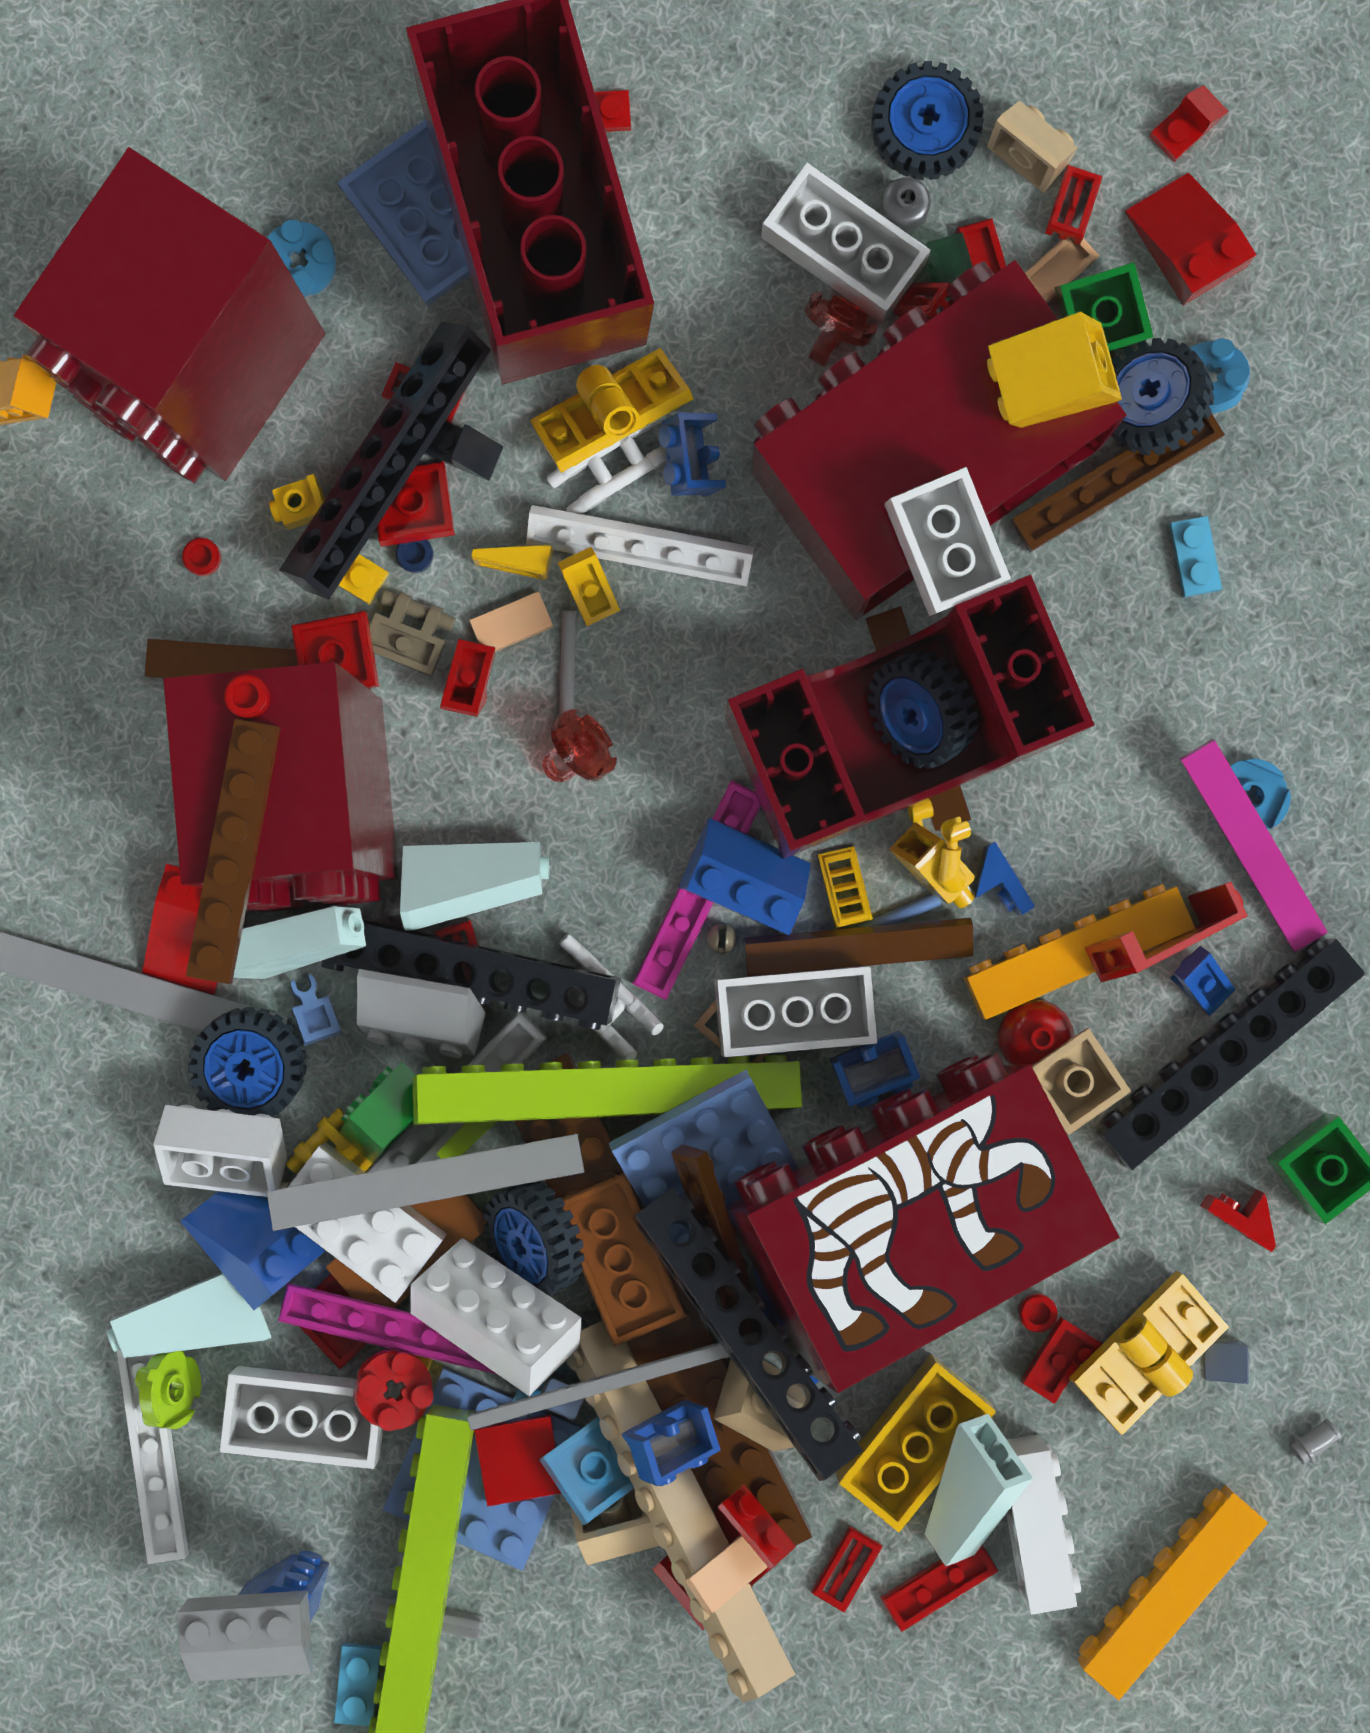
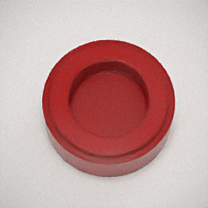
(201, 556)
(247, 696)
(1037, 1312)

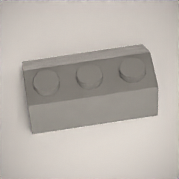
(418, 1013)
(245, 1636)

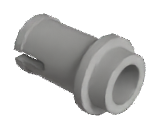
(1315, 1442)

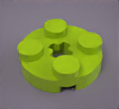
(163, 1406)

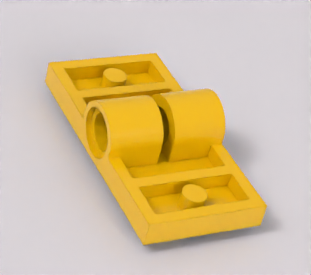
(610, 408)
(1149, 1353)

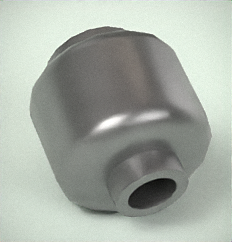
(906, 204)

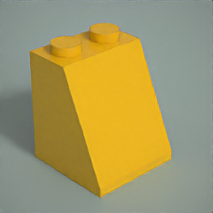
(1053, 371)

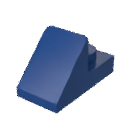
(996, 871)
(1203, 980)

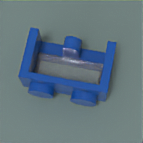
(687, 455)
(875, 1070)
(672, 1442)

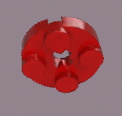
(371, 1385)

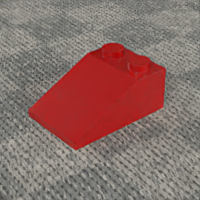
(1190, 237)
(173, 932)

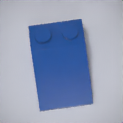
(242, 1244)

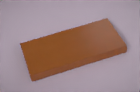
(455, 1216)
(619, 1263)

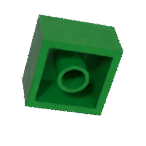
(1112, 299)
(382, 1116)
(1324, 1167)

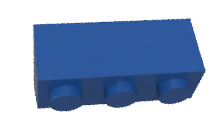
(747, 877)
(293, 1574)

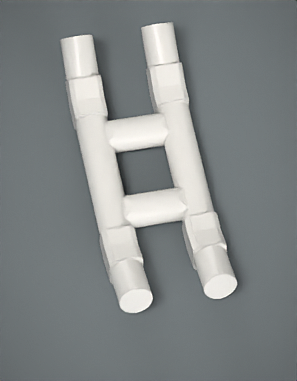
(609, 485)
(624, 1001)

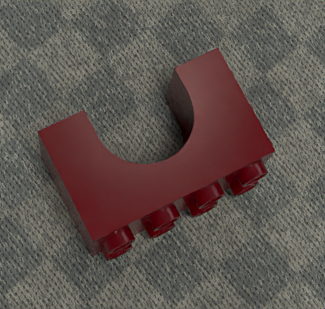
(823, 761)

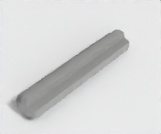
(454, 1622)

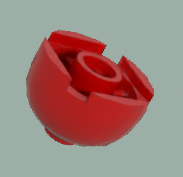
(1033, 1032)

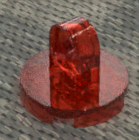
(839, 322)
(582, 747)

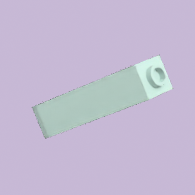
(467, 879)
(298, 941)
(189, 1319)
(975, 1490)

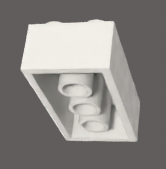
(844, 243)
(795, 1011)
(380, 1245)
(495, 1316)
(297, 1418)
(1039, 1532)

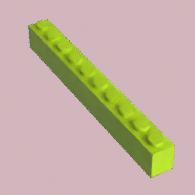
(590, 1089)
(425, 1571)

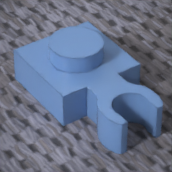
(314, 1016)

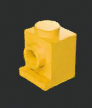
(312, 498)

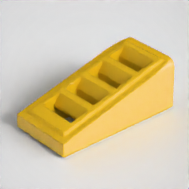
(520, 560)
(858, 883)

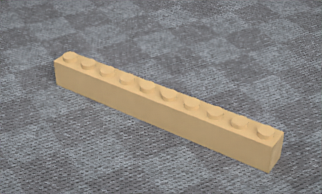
(683, 1525)

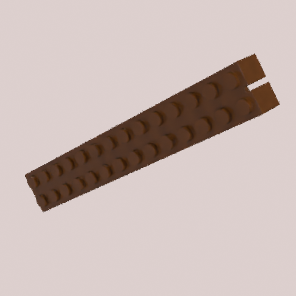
(740, 1458)

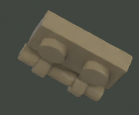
(406, 644)

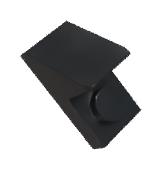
(465, 450)

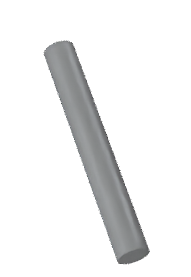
(567, 661)

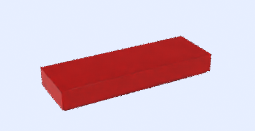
(936, 1587)

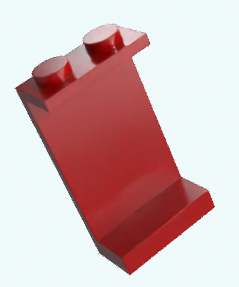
(1123, 956)
(738, 1516)

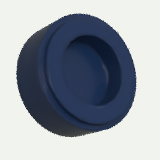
(415, 556)

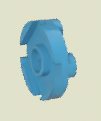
(320, 254)
(1232, 371)
(1270, 788)

